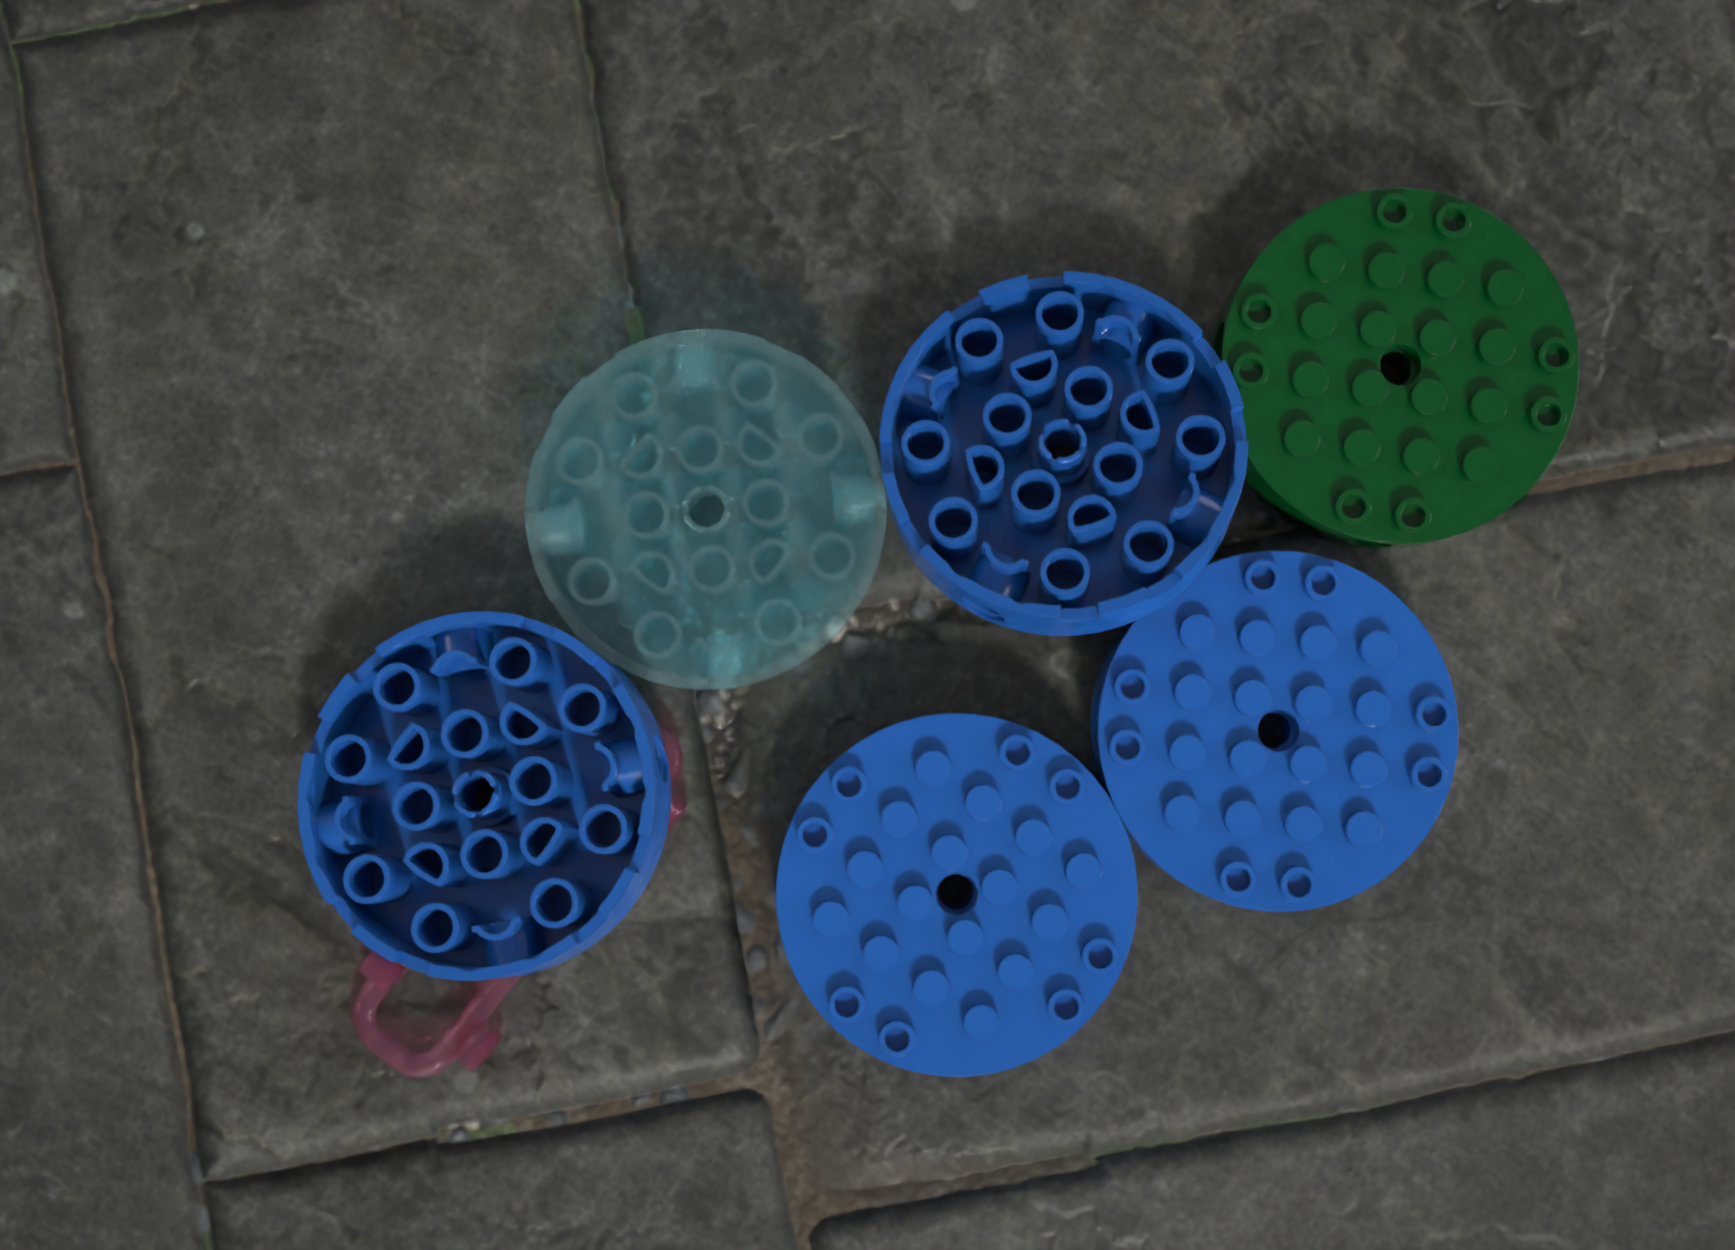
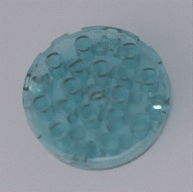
(620, 490)

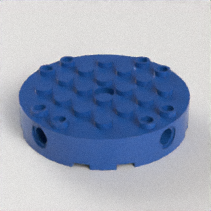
(1080, 535)
(1359, 747)
(398, 780)
(975, 979)

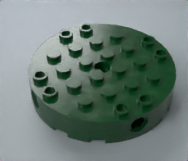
(1477, 352)

